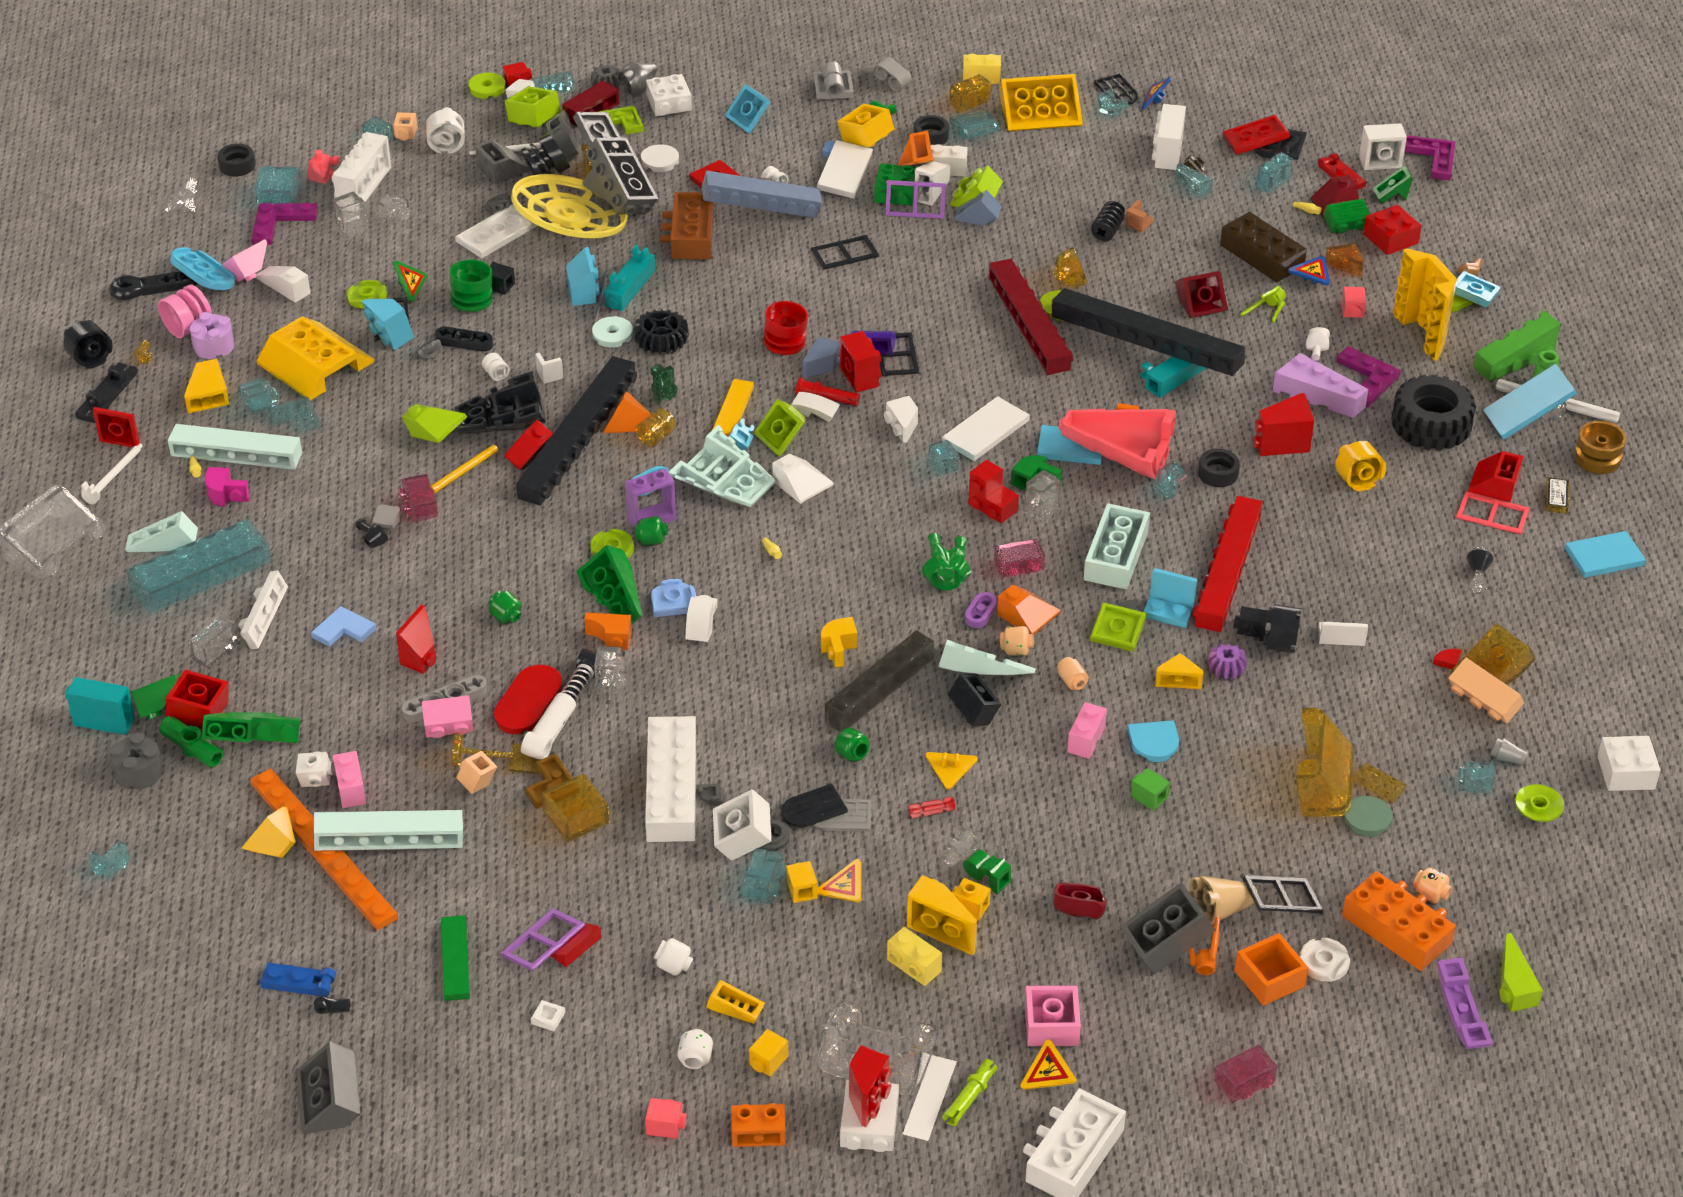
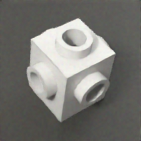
(314, 769)

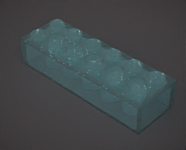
(199, 566)

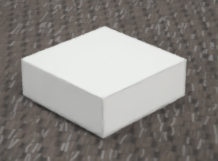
(547, 1015)

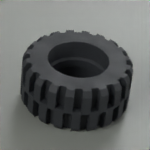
(1428, 429)

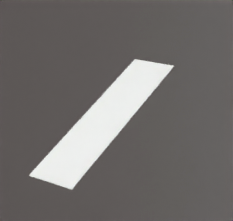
(929, 1098)

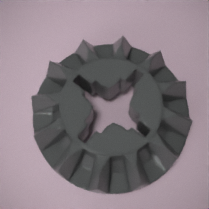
(498, 203)
(781, 833)

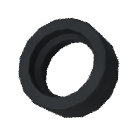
(933, 122)
(236, 168)
(1218, 478)

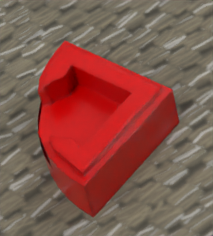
(1447, 658)

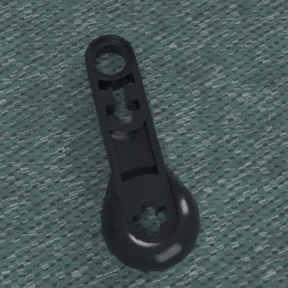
(130, 286)

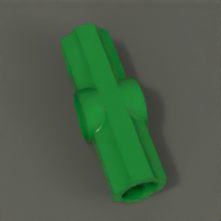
(191, 741)

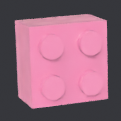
(1052, 1015)

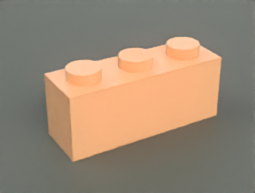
(1485, 691)

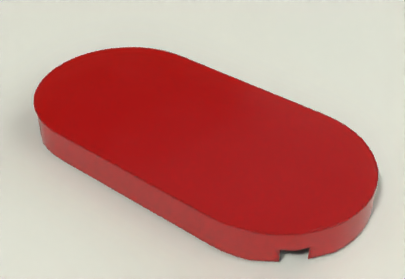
(527, 699)

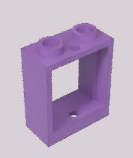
(665, 510)

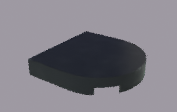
(1283, 146)

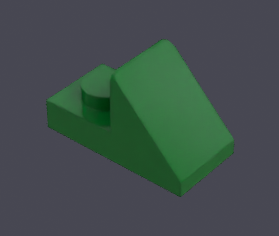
(1397, 182)

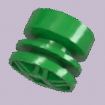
(471, 285)

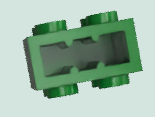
(899, 193)

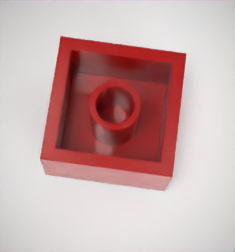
(1392, 229)
(859, 361)
(195, 697)

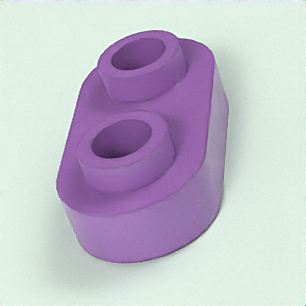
(980, 610)

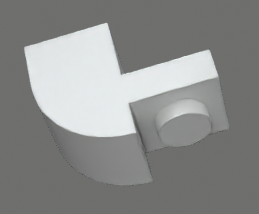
(700, 618)

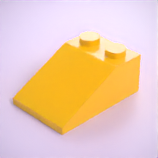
(941, 915)

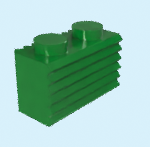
(1346, 215)

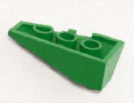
(612, 582)

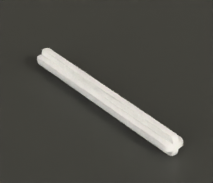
(1572, 405)

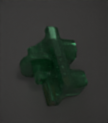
(663, 383)

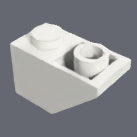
(902, 416)

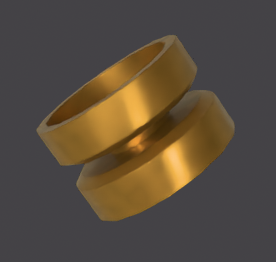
(1600, 447)

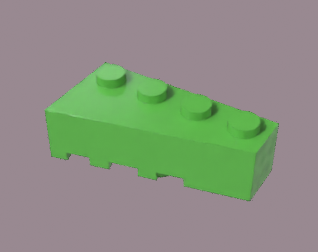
(1518, 347)

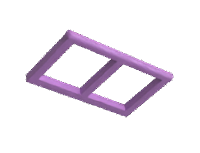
(914, 213)
(531, 932)

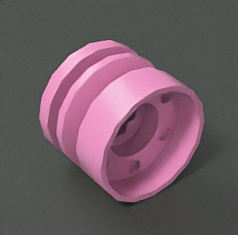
(182, 309)

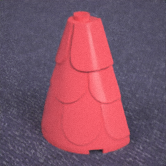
(1126, 436)

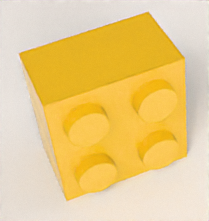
(866, 125)

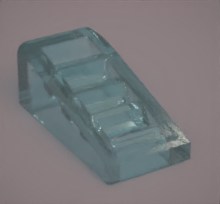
(560, 82)
(1200, 183)

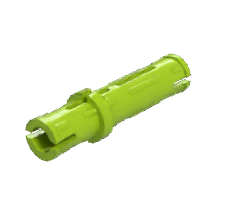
(975, 1084)

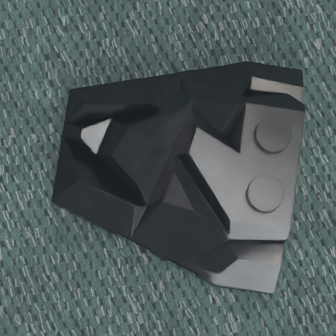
(504, 409)

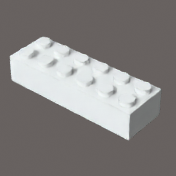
(671, 779)

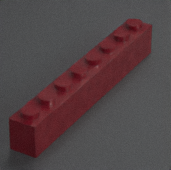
(1030, 317)

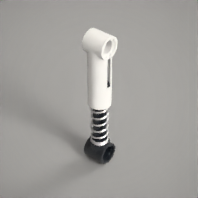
(540, 740)

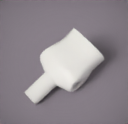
(1317, 341)

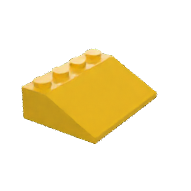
(1040, 102)

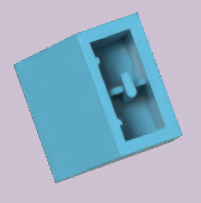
(582, 278)
(388, 321)

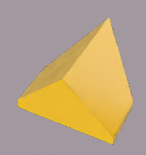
(273, 836)

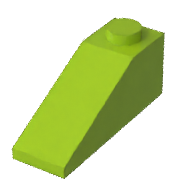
(1518, 983)

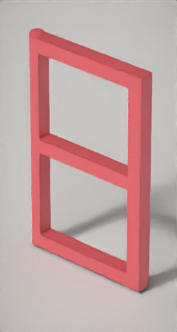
(1490, 523)

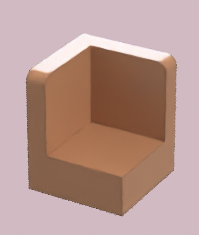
(1136, 218)

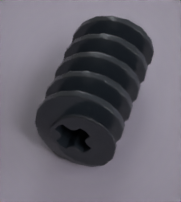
(1108, 221)

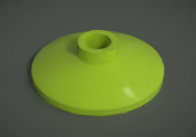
(1539, 803)

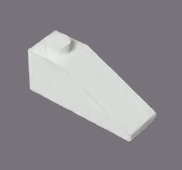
(286, 280)

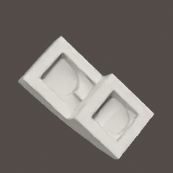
(818, 405)

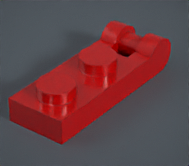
(1339, 168)

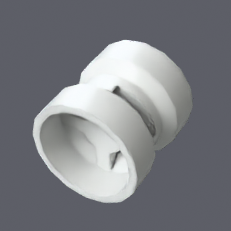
(773, 174)
(495, 366)

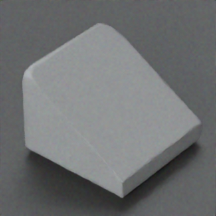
(387, 516)

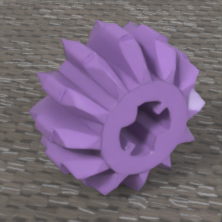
(1227, 661)

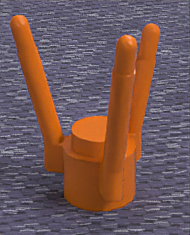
(1206, 958)

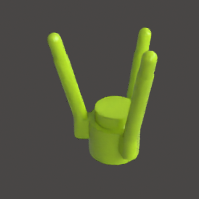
(1272, 298)

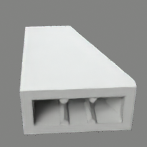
(934, 173)

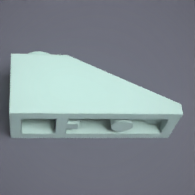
(163, 535)

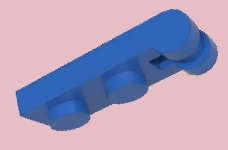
(297, 979)

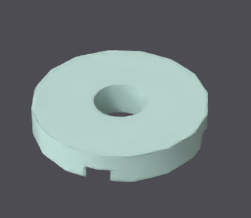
(623, 332)

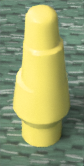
(1307, 207)
(194, 467)
(772, 548)

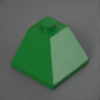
(152, 697)

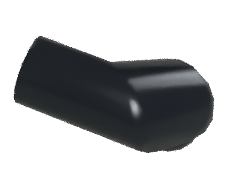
(328, 1005)

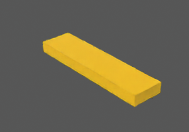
(734, 405)

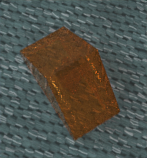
(1346, 258)

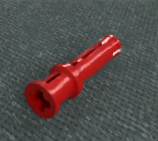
(827, 392)

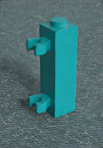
(630, 279)
(1168, 375)

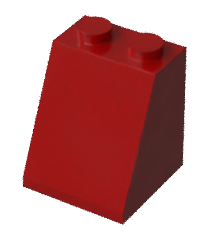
(1284, 427)

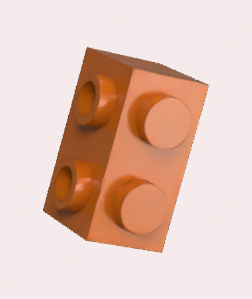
(758, 1125)

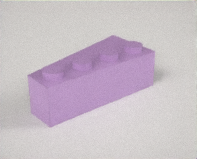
(1320, 386)

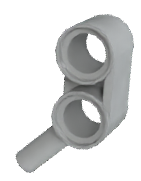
(890, 69)

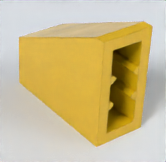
(206, 387)

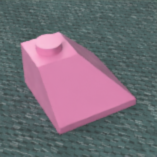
(247, 262)

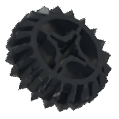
(661, 331)

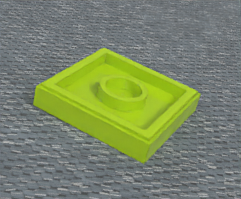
(1118, 627)

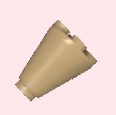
(1220, 896)

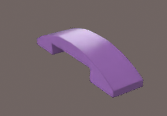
(1460, 1004)

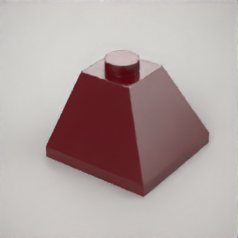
(1335, 191)
(1202, 294)

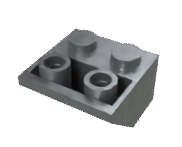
(498, 161)

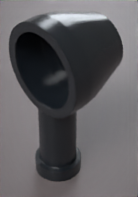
(374, 534)

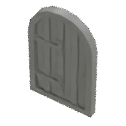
(856, 819)

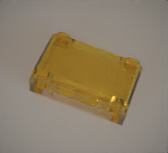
(1326, 781)

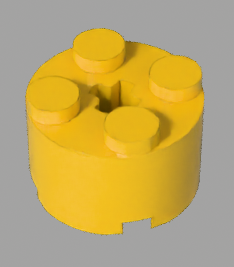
(1360, 465)

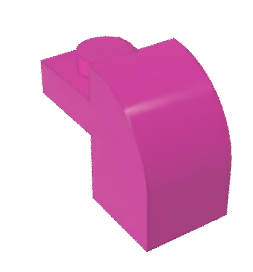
(223, 489)

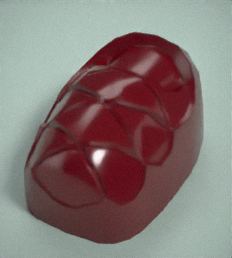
(1079, 900)

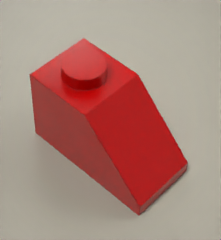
(528, 444)

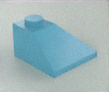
(747, 108)

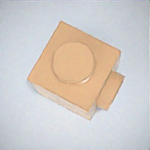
(476, 772)

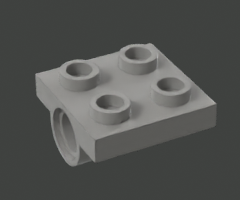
(833, 82)

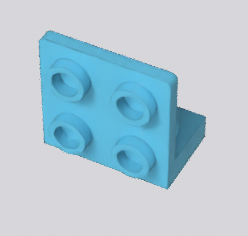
(1171, 598)

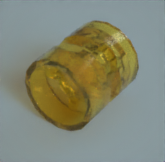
(655, 427)

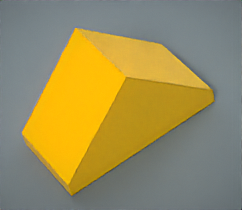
(1179, 673)

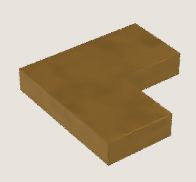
(553, 774)

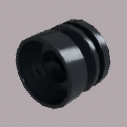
(545, 157)

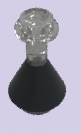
(1479, 561)

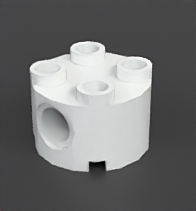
(445, 131)

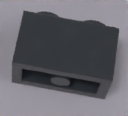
(974, 699)

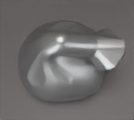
(635, 76)

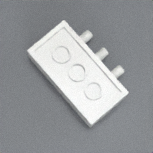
(363, 166)
(1073, 1145)

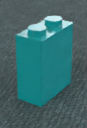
(100, 705)

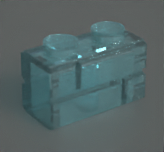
(763, 876)

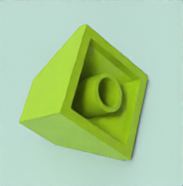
(431, 422)
(780, 426)

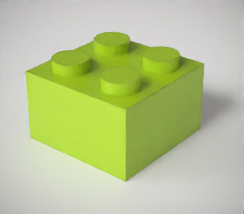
(532, 106)

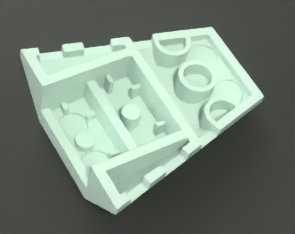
(724, 471)
(969, 660)

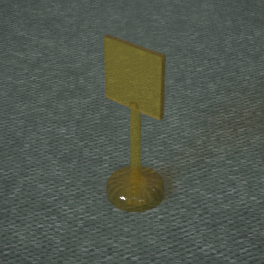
(518, 762)

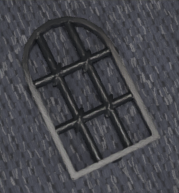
(1119, 85)

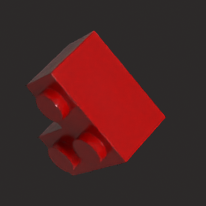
(989, 494)

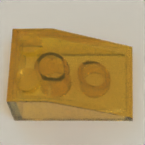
(1501, 655)

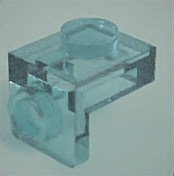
(1109, 104)
(378, 126)
(1168, 479)
(111, 862)

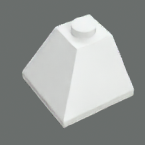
(799, 478)

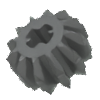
(608, 74)

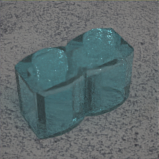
(1274, 173)
(258, 394)

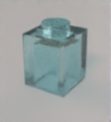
(943, 457)

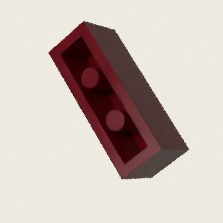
(595, 99)

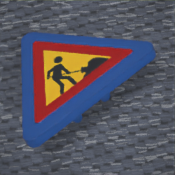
(1156, 92)
(1313, 270)

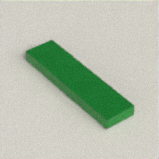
(455, 958)

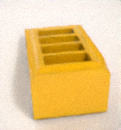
(723, 1006)

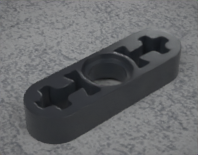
(477, 340)

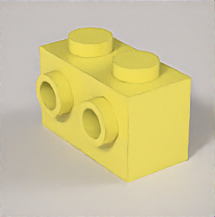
(986, 65)
(914, 956)

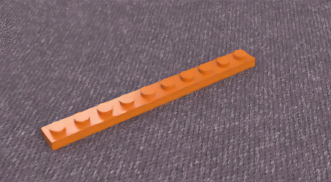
(334, 862)

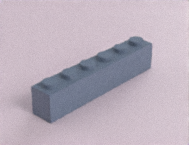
(761, 194)

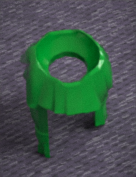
(943, 562)

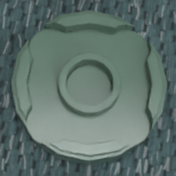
(1368, 816)

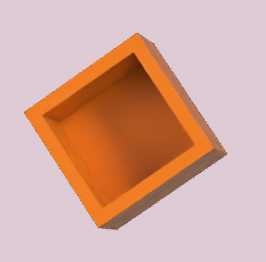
(1271, 969)

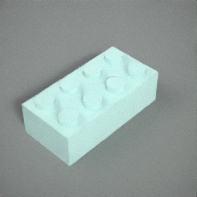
(1116, 546)

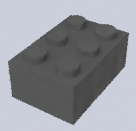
(1167, 928)

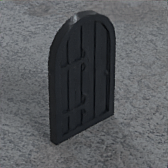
(813, 807)

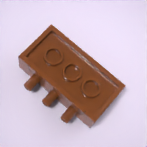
(690, 226)

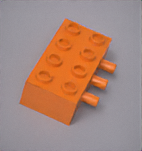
(1399, 920)

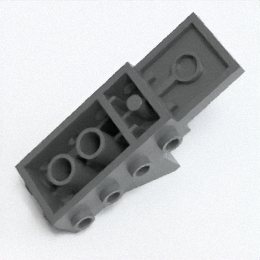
(616, 169)

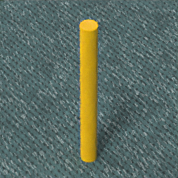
(464, 468)

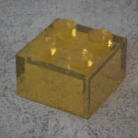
(575, 807)

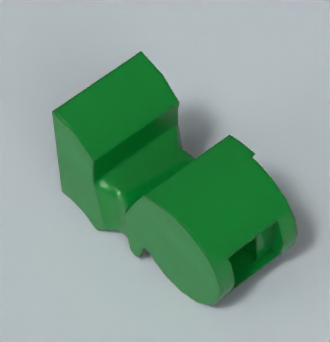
(996, 869)

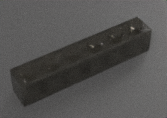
(879, 681)

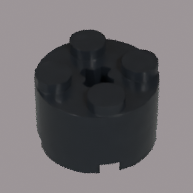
(87, 344)
(1283, 628)

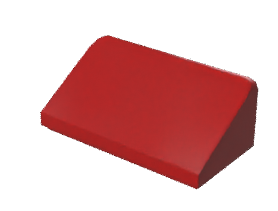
(577, 944)

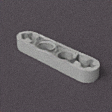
(468, 683)

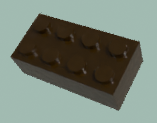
(1262, 246)

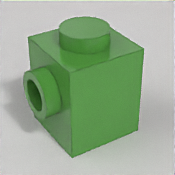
(1150, 788)

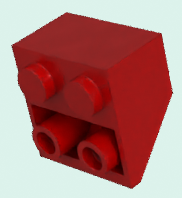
(1497, 476)
(868, 1082)

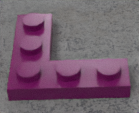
(1441, 150)
(270, 213)
(1379, 374)

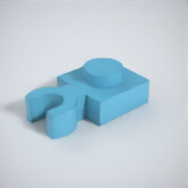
(742, 435)

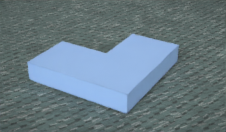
(343, 622)

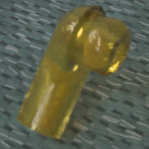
(141, 352)

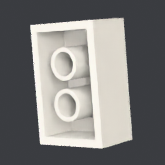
(1168, 136)

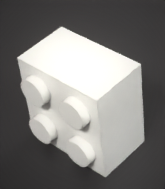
(1382, 146)
(1628, 763)
(741, 825)

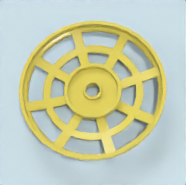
(564, 212)

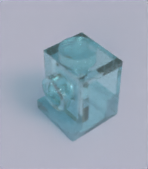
(1477, 777)

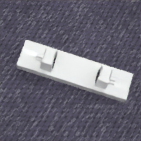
(268, 600)

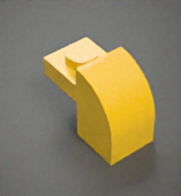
(837, 637)

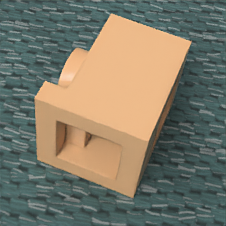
(405, 131)

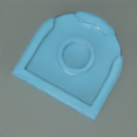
(1154, 740)

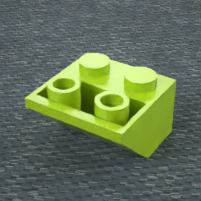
(978, 182)

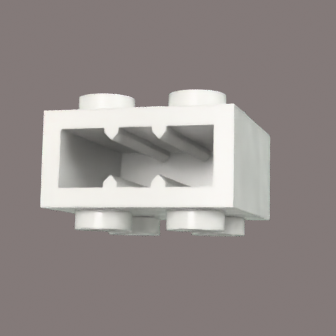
(668, 95)

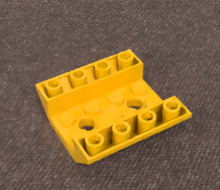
(1425, 297)
(297, 354)

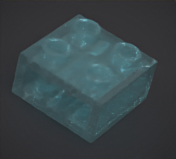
(277, 185)

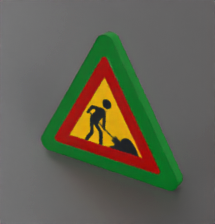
(410, 278)

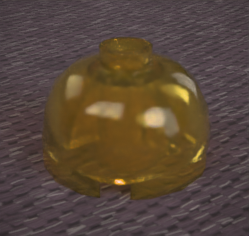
(1069, 269)

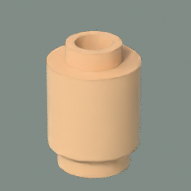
(1072, 673)

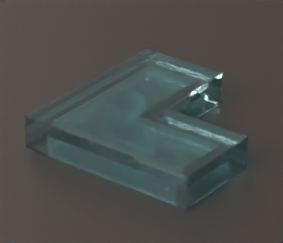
(298, 410)

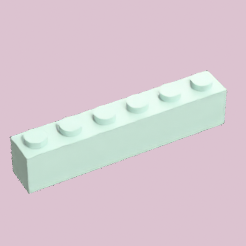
(235, 446)
(388, 830)

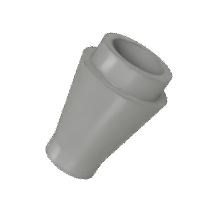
(1507, 751)

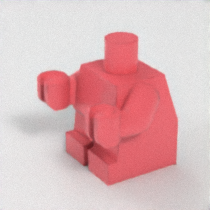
(321, 167)

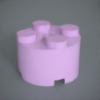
(211, 335)

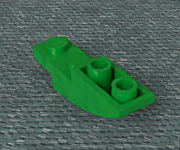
(250, 726)

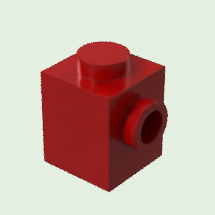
(516, 71)

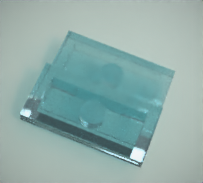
(974, 123)

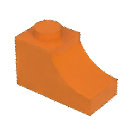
(610, 628)

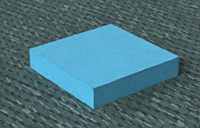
(1476, 289)

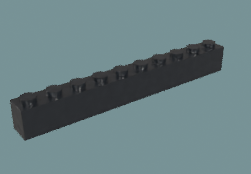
(1148, 332)
(576, 431)

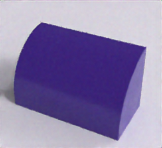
(882, 340)

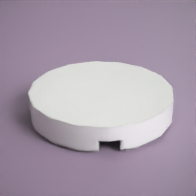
(660, 158)
(1323, 966)

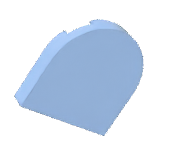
(671, 598)

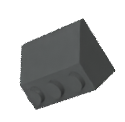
(328, 1089)

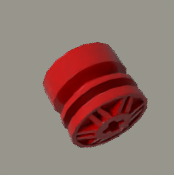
(785, 327)

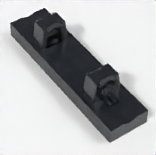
(107, 391)

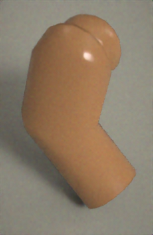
(1471, 268)

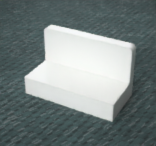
(1342, 633)

